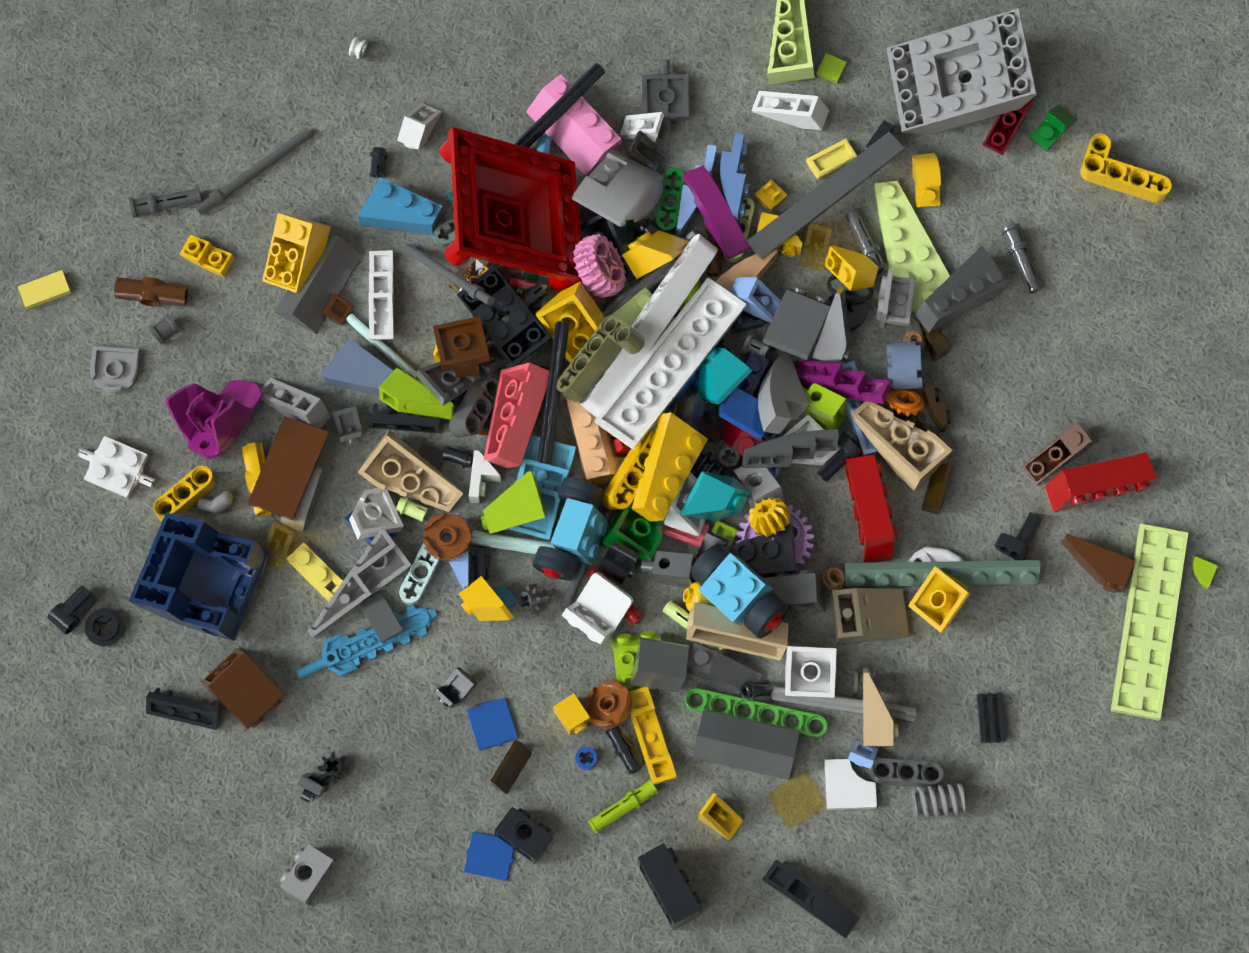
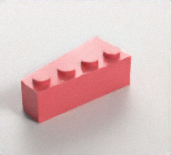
(515, 413)

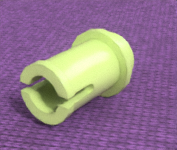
(411, 509)

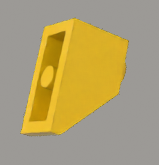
(483, 602)

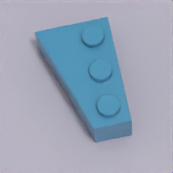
(400, 209)

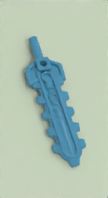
(343, 653)

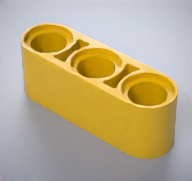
(188, 483)

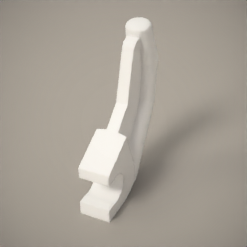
(934, 554)

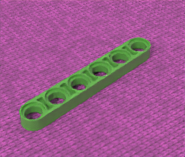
(756, 710)

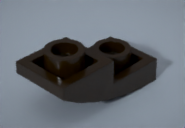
(937, 411)

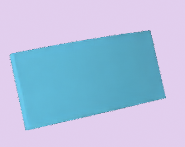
(549, 480)

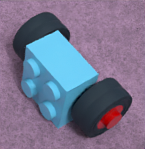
(576, 533)
(738, 591)

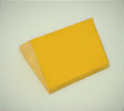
(939, 599)

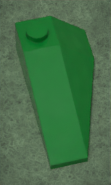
(635, 533)

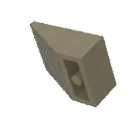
(868, 614)

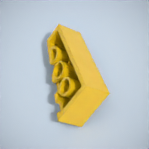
(666, 468)

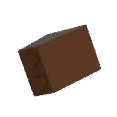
(242, 689)

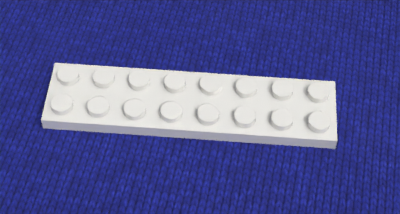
(670, 363)

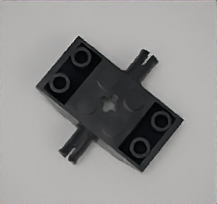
(522, 332)

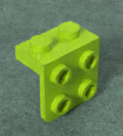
(625, 652)

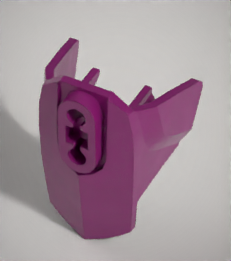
(213, 419)

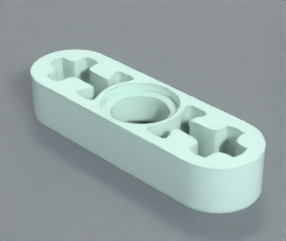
(419, 591)

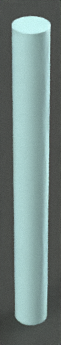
(381, 346)

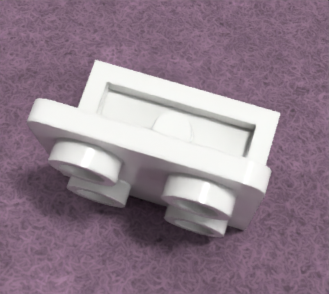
(599, 608)

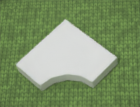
(846, 789)

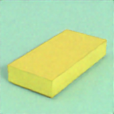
(831, 159)
(44, 289)

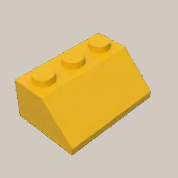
(576, 308)

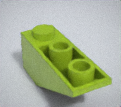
(412, 397)

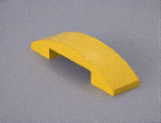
(651, 737)

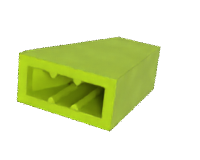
(515, 506)

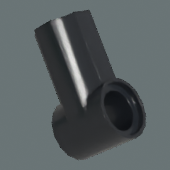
(68, 614)

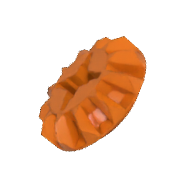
(897, 401)

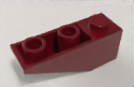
(1006, 128)

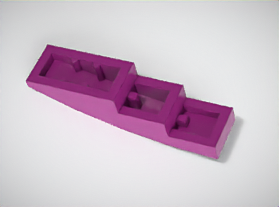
(716, 212)
(843, 382)

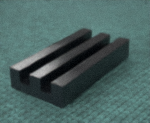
(990, 697)

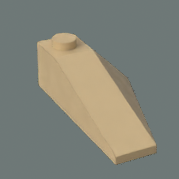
(906, 449)
(402, 470)

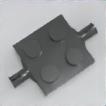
(666, 94)

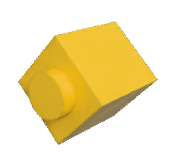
(572, 715)

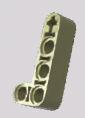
(597, 356)

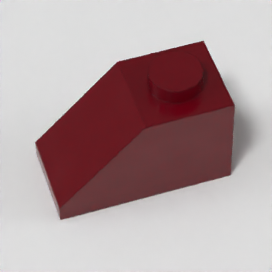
(739, 439)

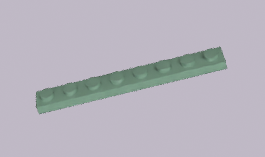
(968, 572)

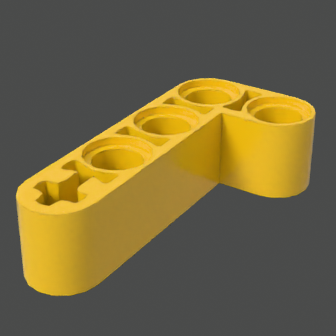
(1126, 173)
(619, 483)

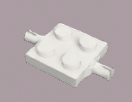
(116, 467)

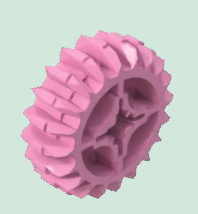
(599, 266)

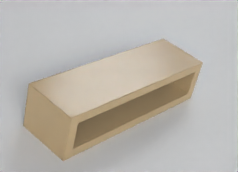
(712, 627)

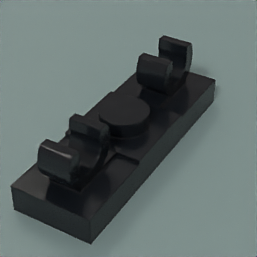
(402, 421)
(183, 709)

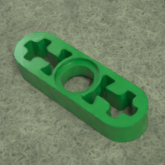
(670, 192)

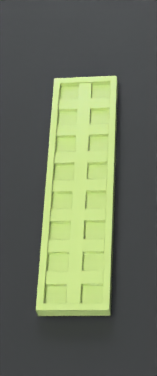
(1149, 622)

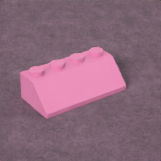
(579, 131)

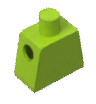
(825, 406)

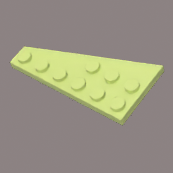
(907, 244)

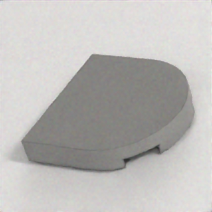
(114, 368)

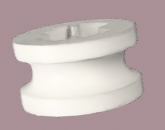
(358, 47)

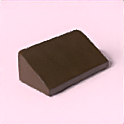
(937, 489)
(510, 767)

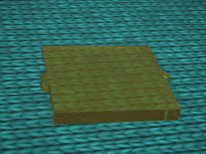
(795, 800)

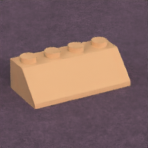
(592, 445)

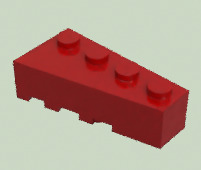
(1100, 481)
(871, 508)

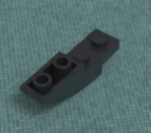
(811, 899)

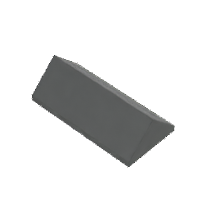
(325, 279)
(746, 744)

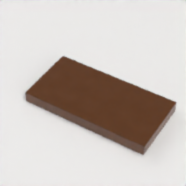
(288, 468)

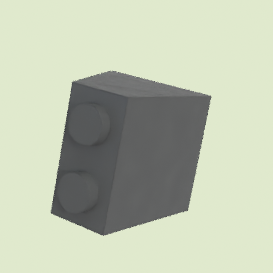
(798, 323)

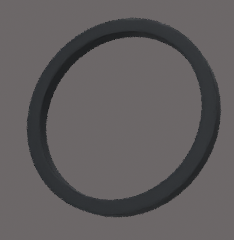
(851, 299)

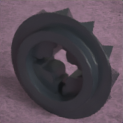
(104, 616)

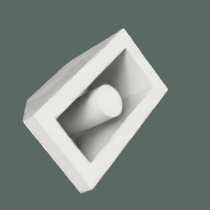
(418, 126)

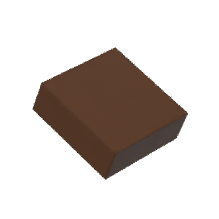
(337, 309)

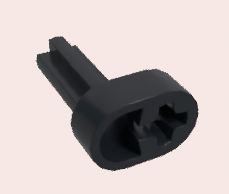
(848, 450)
(1018, 547)

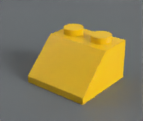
(653, 251)

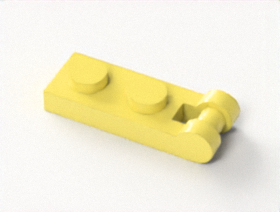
(314, 570)

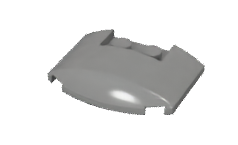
(620, 189)

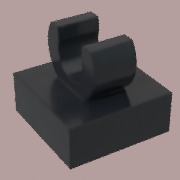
(312, 785)

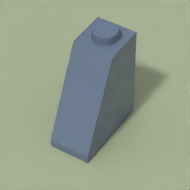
(355, 370)

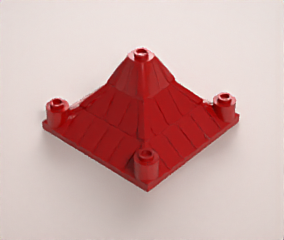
(513, 207)

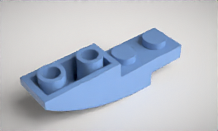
(733, 177)

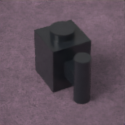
(618, 562)

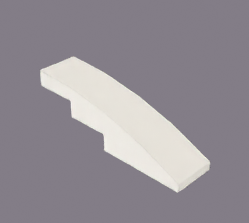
(381, 295)

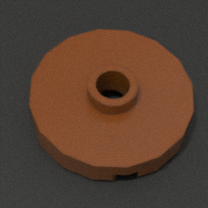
(443, 525)
(599, 700)

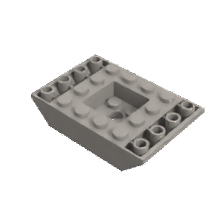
(930, 71)

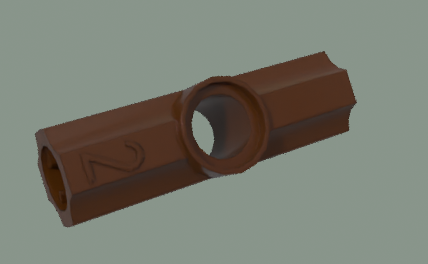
(151, 291)

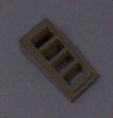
(936, 342)

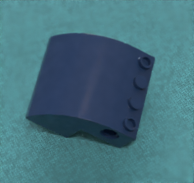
(199, 576)

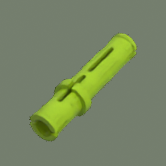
(623, 806)

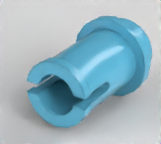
(544, 144)

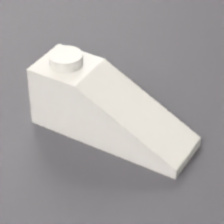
(792, 109)

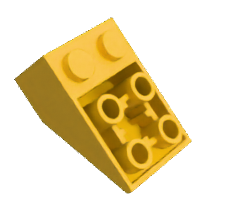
(294, 251)

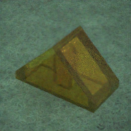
(816, 246)
(280, 543)

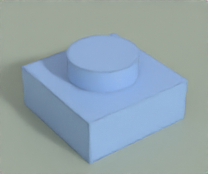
(862, 755)

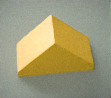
(720, 817)

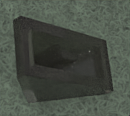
(648, 153)

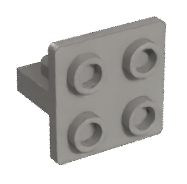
(895, 300)

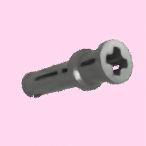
(154, 203)
(864, 240)
(1018, 248)

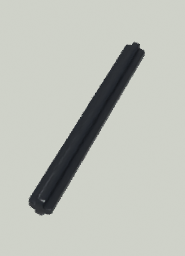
(561, 106)
(552, 394)

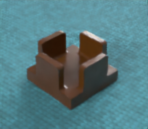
(461, 346)

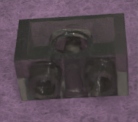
(701, 417)

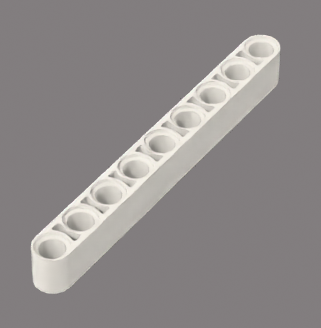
(653, 319)

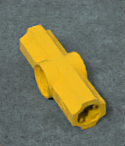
(254, 461)

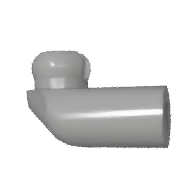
(216, 505)

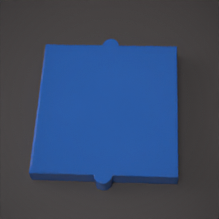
(492, 724)
(488, 857)

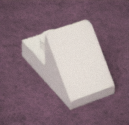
(647, 123)
(481, 471)

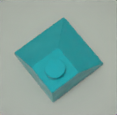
(720, 375)
(715, 497)

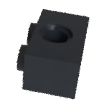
(531, 847)

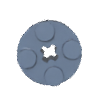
(905, 365)

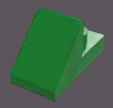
(1052, 127)

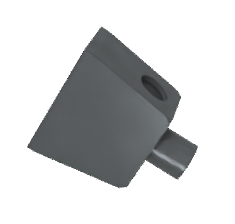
(670, 568)

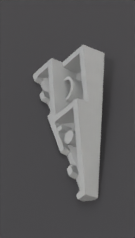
(375, 569)

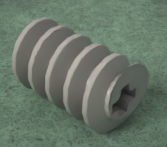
(938, 800)

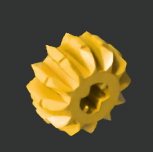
(769, 516)

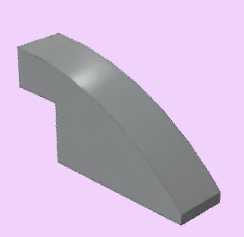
(780, 395)

